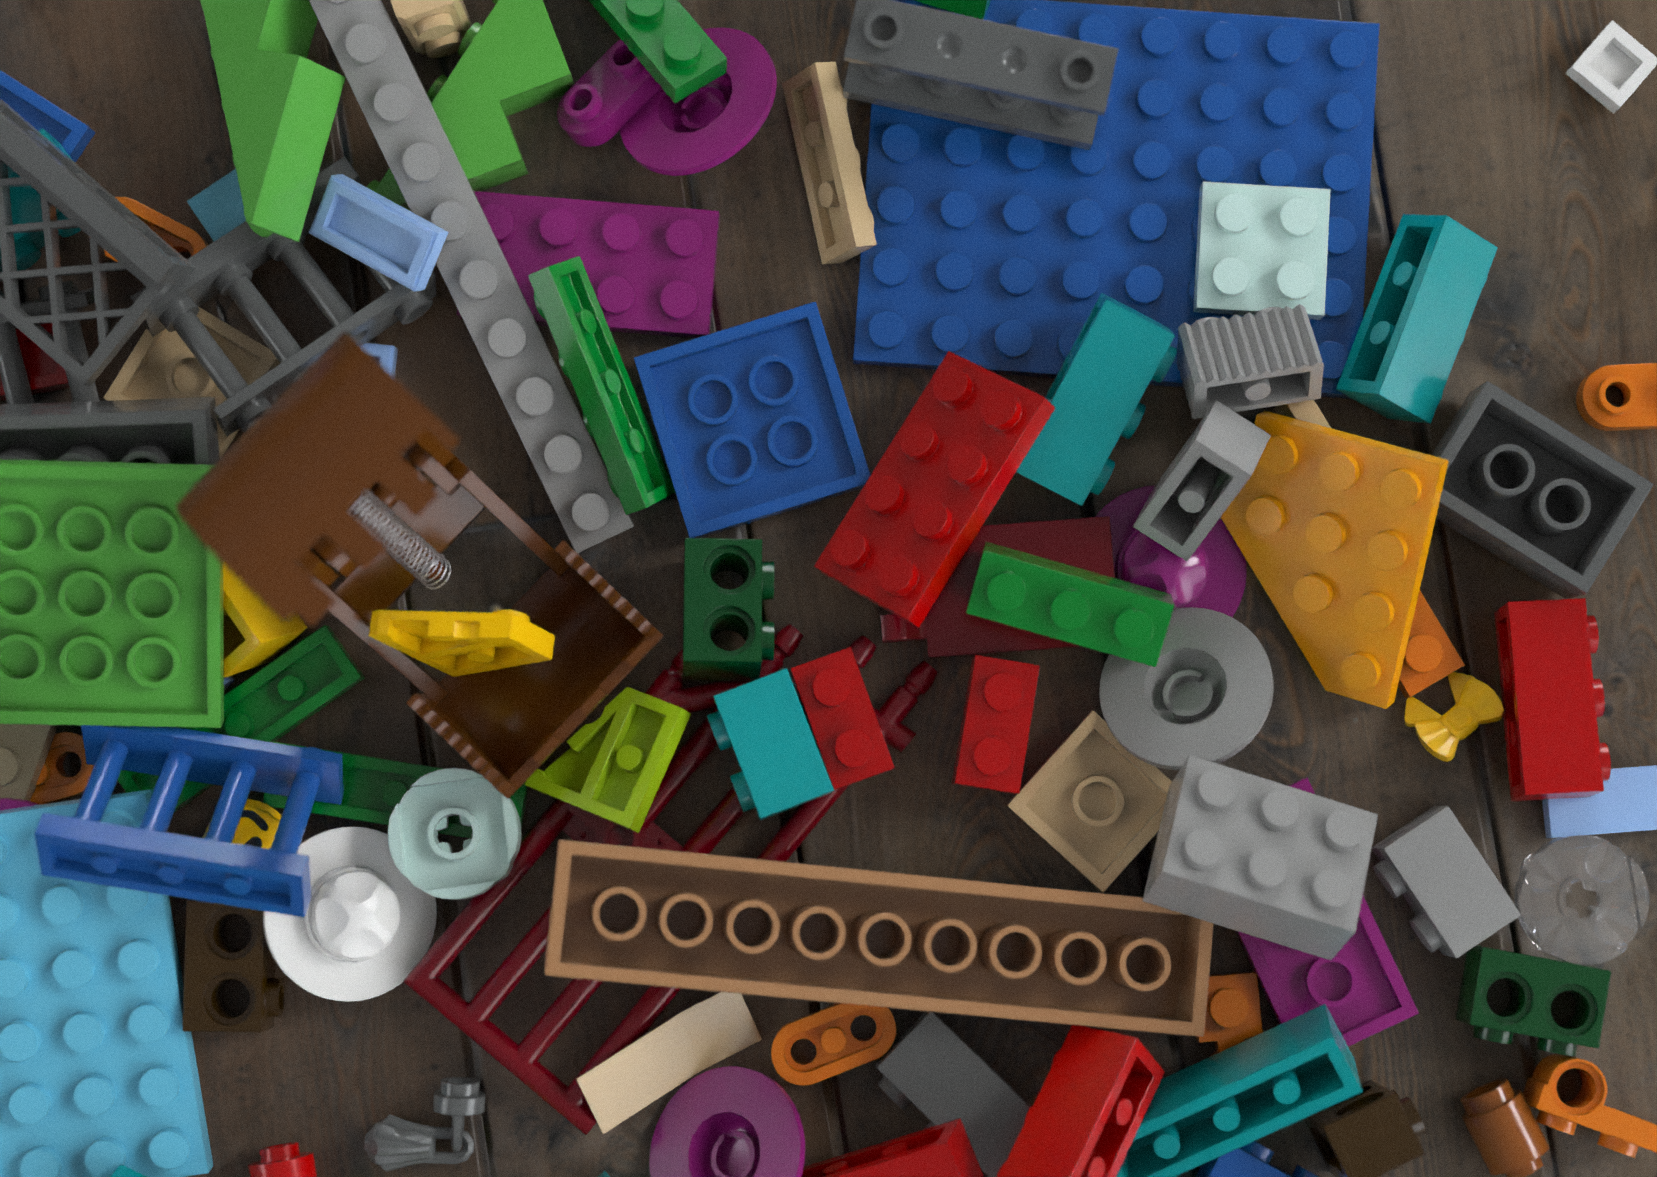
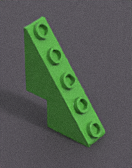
(501, 71)
(273, 106)

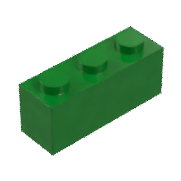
(1070, 604)

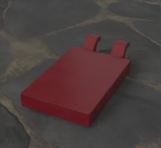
(954, 633)

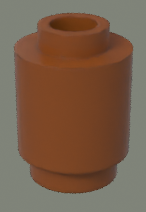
(1504, 1129)

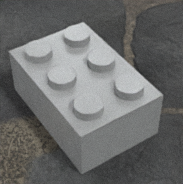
(1261, 858)

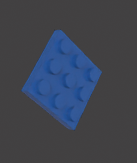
(753, 421)

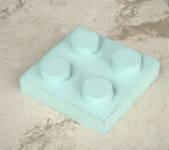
(1261, 248)

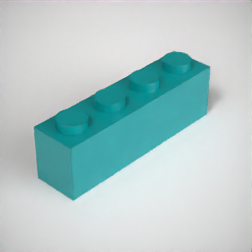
(1243, 1095)

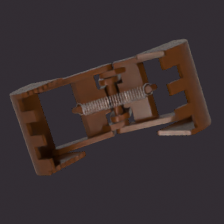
(334, 478)

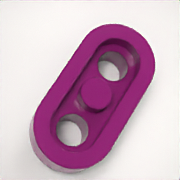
(606, 97)

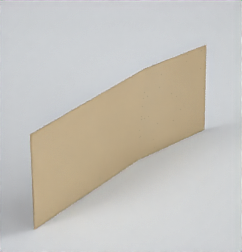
(668, 1057)

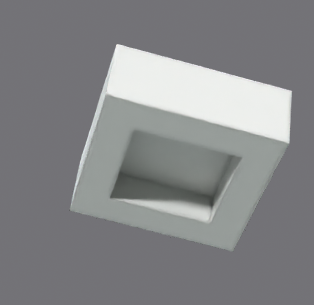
(1612, 67)

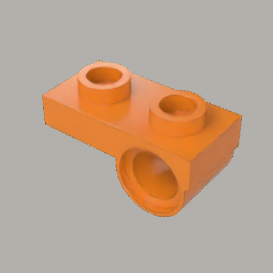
(1618, 1129)

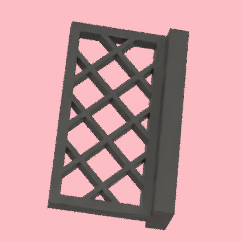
(109, 228)

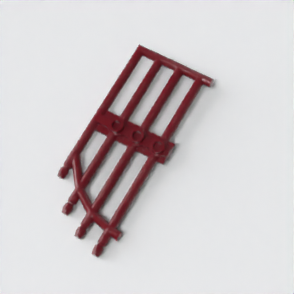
(582, 826)

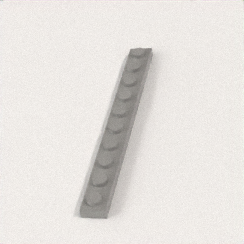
(474, 268)

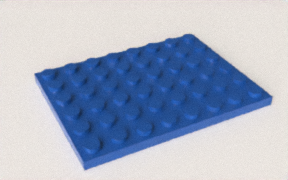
(1012, 238)

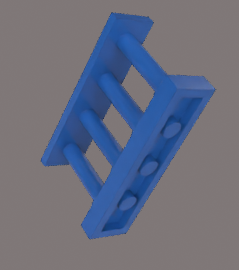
(184, 865)

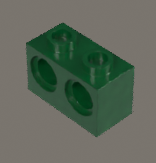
(715, 609)
(1534, 986)

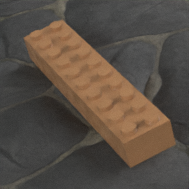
(875, 939)

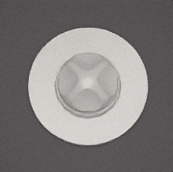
(361, 923)

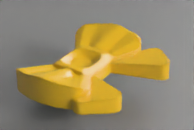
(1474, 705)

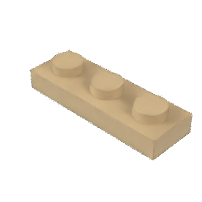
(829, 163)

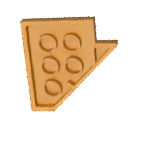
(1340, 547)

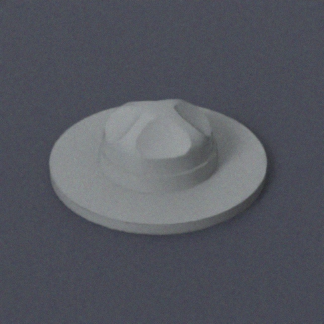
(1199, 699)

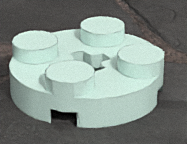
(426, 809)

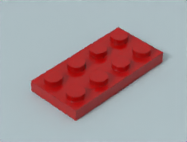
(934, 487)

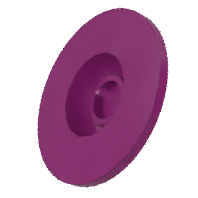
(712, 120)
(1208, 580)
(729, 1127)

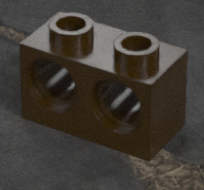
(213, 962)
(1368, 1133)

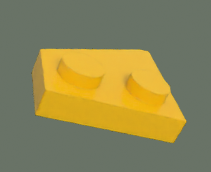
(463, 640)

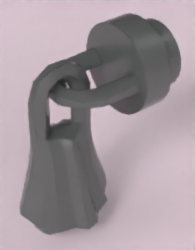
(401, 1143)

